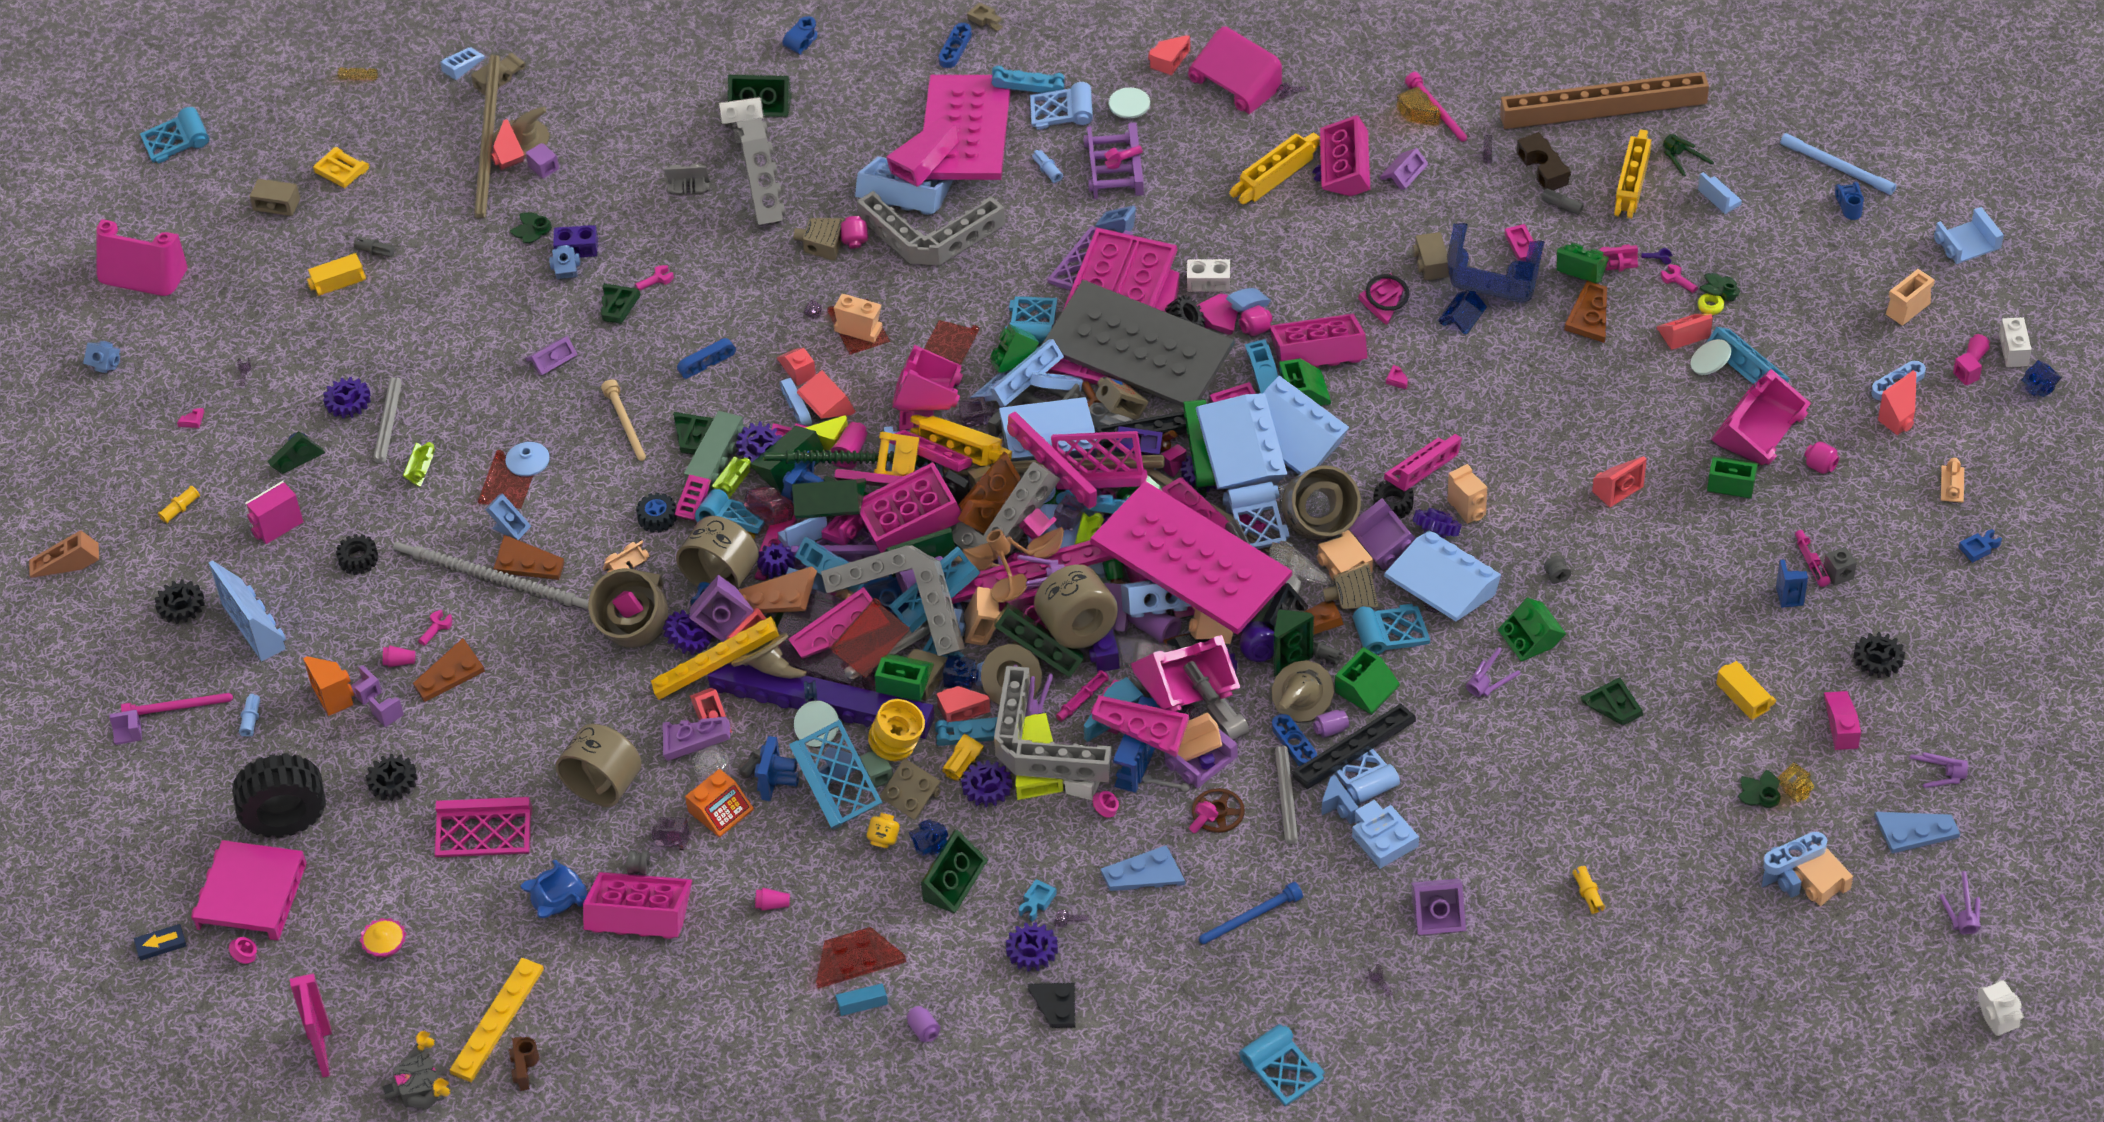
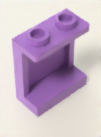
(1382, 534)
(1192, 771)

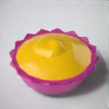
(383, 937)

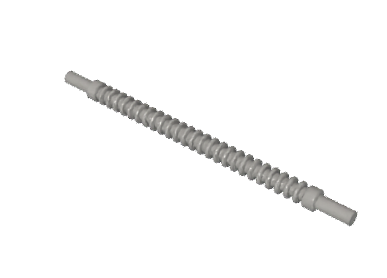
(420, 553)

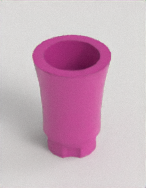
(851, 439)

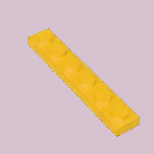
(714, 658)
(496, 1020)

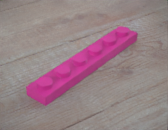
(1052, 460)

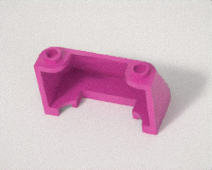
(1239, 68)
(139, 264)
(927, 382)
(1761, 419)
(1170, 685)

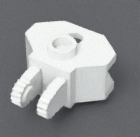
(2000, 1007)

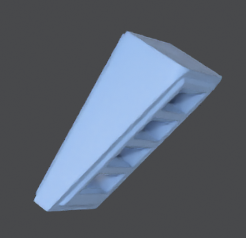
(455, 69)

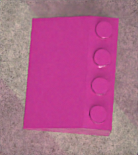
(1320, 340)
(909, 508)
(636, 905)

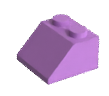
(720, 609)
(1438, 906)

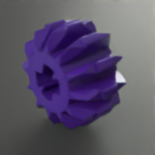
(775, 560)

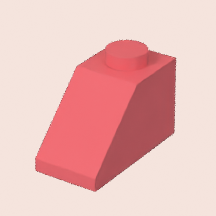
(1169, 54)
(506, 148)
(798, 365)
(708, 704)
(962, 704)

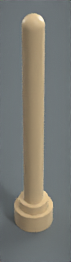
(612, 390)

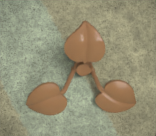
(984, 555)

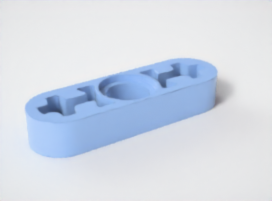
(1897, 374)
(1054, 381)
(795, 401)
(1800, 844)

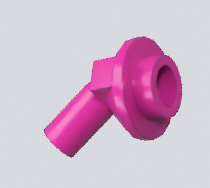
(1206, 812)

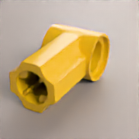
(964, 754)

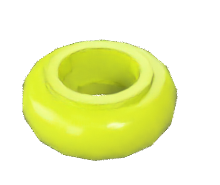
(1709, 309)

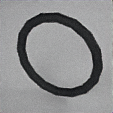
(1387, 308)

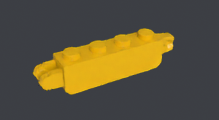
(1275, 167)
(1633, 174)
(978, 446)

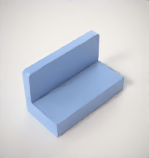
(1718, 193)
(808, 528)

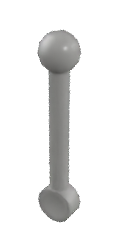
(1148, 779)

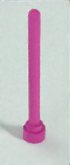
(1415, 80)
(178, 704)

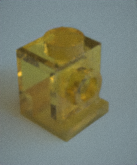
(1801, 787)

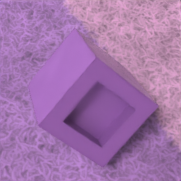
(542, 160)
(366, 687)
(387, 711)
(126, 727)

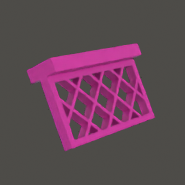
(1104, 478)
(485, 809)
(313, 1016)

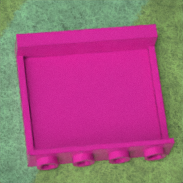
(250, 887)

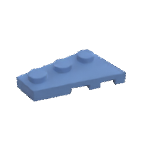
(1915, 830)
(1145, 870)

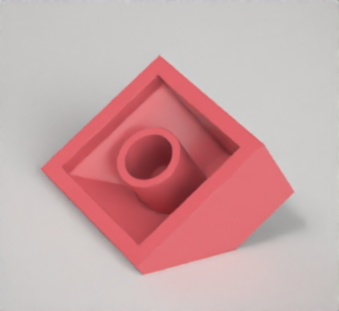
(1898, 404)
(1620, 481)

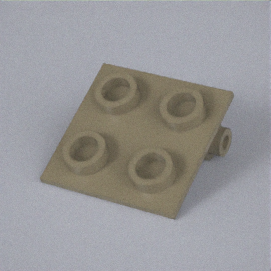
(910, 789)

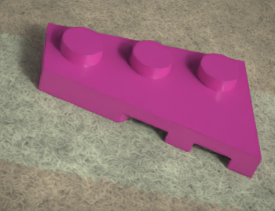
(1190, 497)

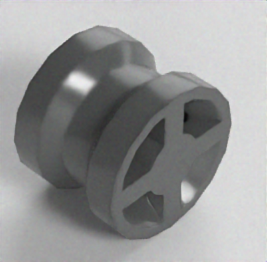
(1557, 569)
(638, 862)

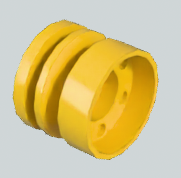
(896, 730)

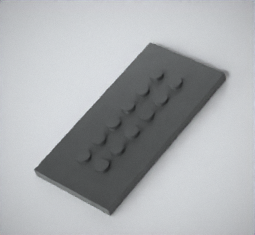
(1139, 344)

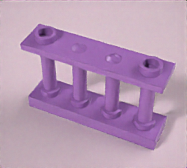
(1133, 167)

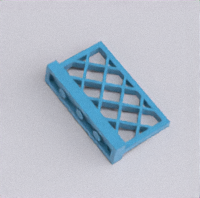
(817, 783)

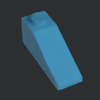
(1120, 690)

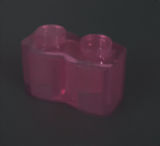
(769, 505)

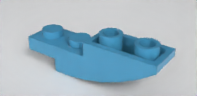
(1261, 363)
(821, 559)

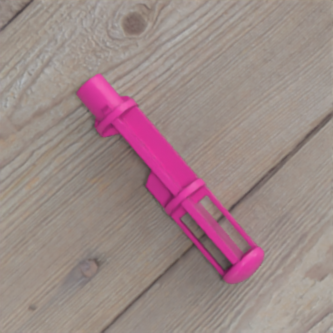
(1811, 558)
(1085, 693)

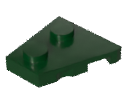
(618, 302)
(690, 431)
(295, 453)
(1614, 702)

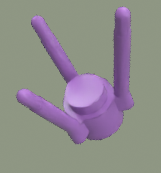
(1054, 566)
(1480, 682)
(1032, 706)
(1954, 768)
(1967, 921)

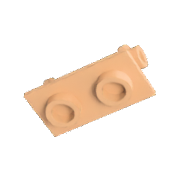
(1952, 481)
(632, 554)

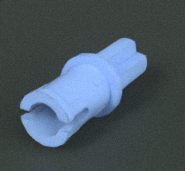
(1047, 165)
(249, 715)

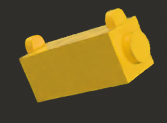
(336, 274)
(1744, 690)

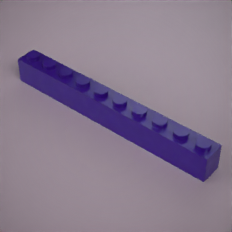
(849, 702)

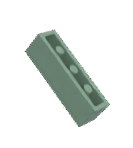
(715, 448)

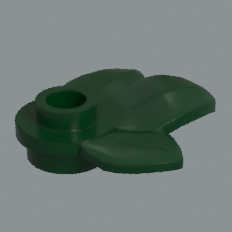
(532, 227)
(1720, 286)
(1757, 790)

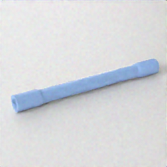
(1799, 146)

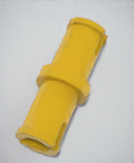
(178, 504)
(1588, 889)

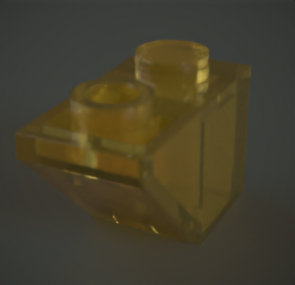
(1418, 108)

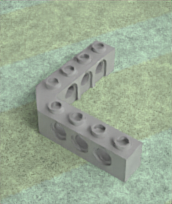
(754, 141)
(938, 245)
(1026, 497)
(930, 583)
(1041, 759)

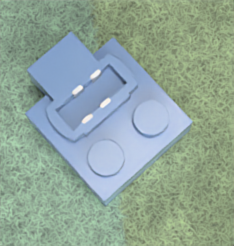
(1383, 833)

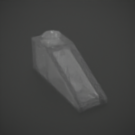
(1299, 564)

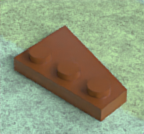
(1589, 313)
(996, 483)
(980, 513)
(526, 560)

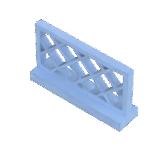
(1010, 384)

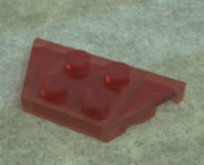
(855, 956)

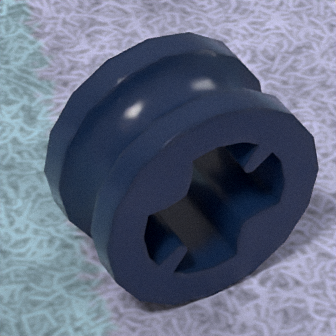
(810, 690)

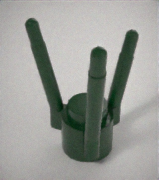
(1676, 145)

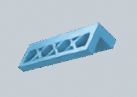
(1744, 357)
(956, 580)

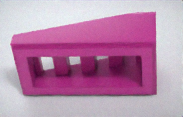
(683, 502)

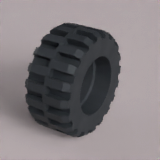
(278, 795)

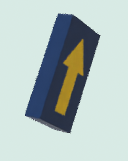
(160, 942)

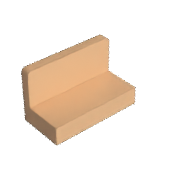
(1200, 737)

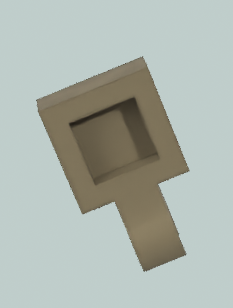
(984, 14)

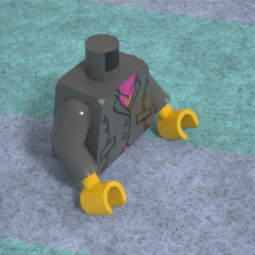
(417, 1077)

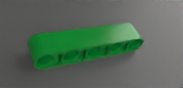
(1200, 459)

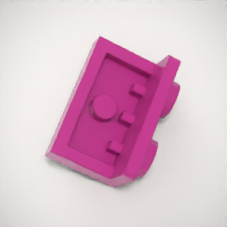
(843, 528)

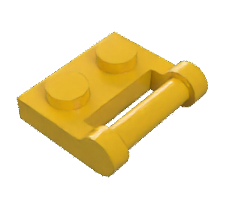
(338, 172)
(904, 455)

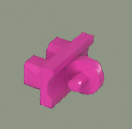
(1621, 257)

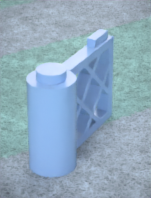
(1077, 105)
(1256, 499)
(1369, 781)

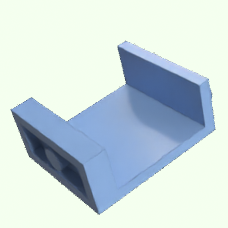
(1970, 239)

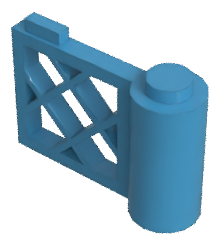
(190, 129)
(1033, 325)
(718, 504)
(1373, 630)
(1270, 1048)

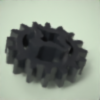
(179, 601)
(1879, 654)
(391, 777)

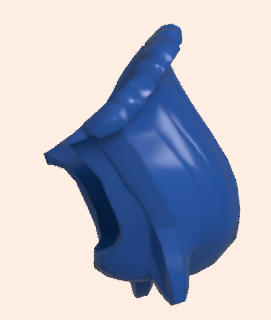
(555, 890)

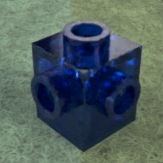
(2040, 379)
(960, 672)
(929, 837)

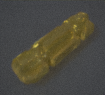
(357, 73)

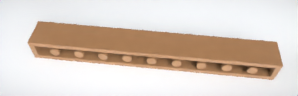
(1604, 100)

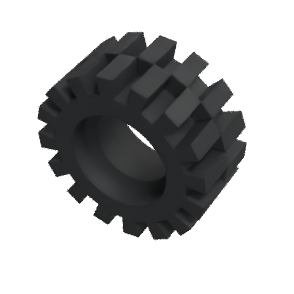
(1186, 309)
(1388, 489)
(357, 544)

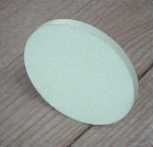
(1129, 102)
(1710, 357)
(814, 717)

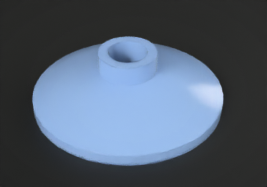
(527, 459)

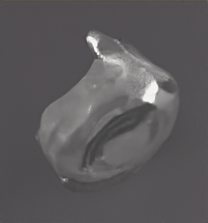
(709, 761)

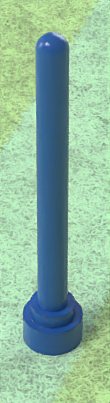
(1291, 893)

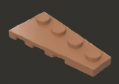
(782, 593)

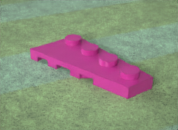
(830, 626)
(1145, 723)

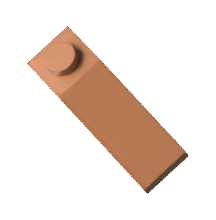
(66, 556)

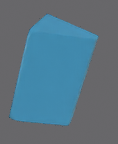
(861, 999)

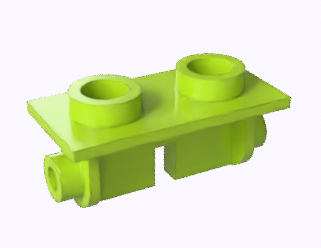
(419, 463)
(732, 475)
(1088, 527)

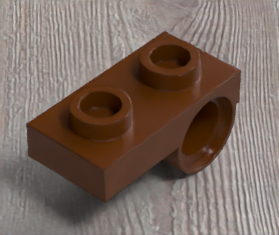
(523, 1061)

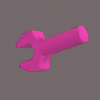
(1115, 157)
(1676, 277)
(656, 278)
(436, 626)

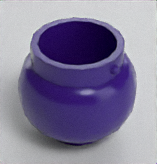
(1257, 641)

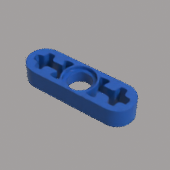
(955, 39)
(694, 363)
(1293, 732)

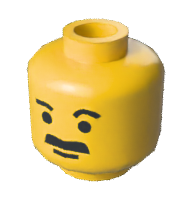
(883, 830)

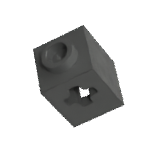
(1839, 562)

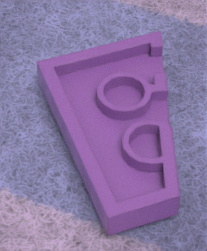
(691, 737)

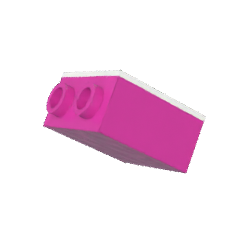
(273, 512)

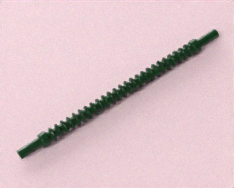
(791, 456)

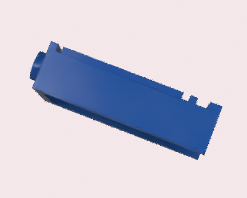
(1134, 757)

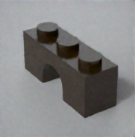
(1537, 150)

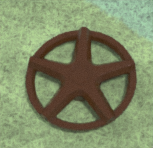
(1222, 809)

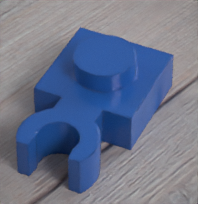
(1979, 547)

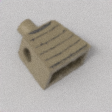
(821, 237)
(1353, 588)

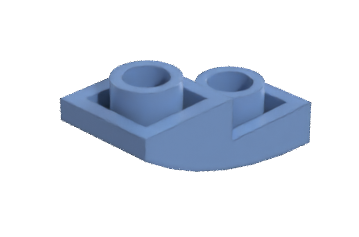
(1247, 298)

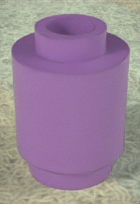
(1331, 723)
(923, 1024)

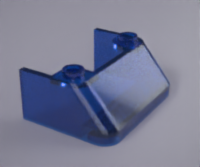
(1516, 285)

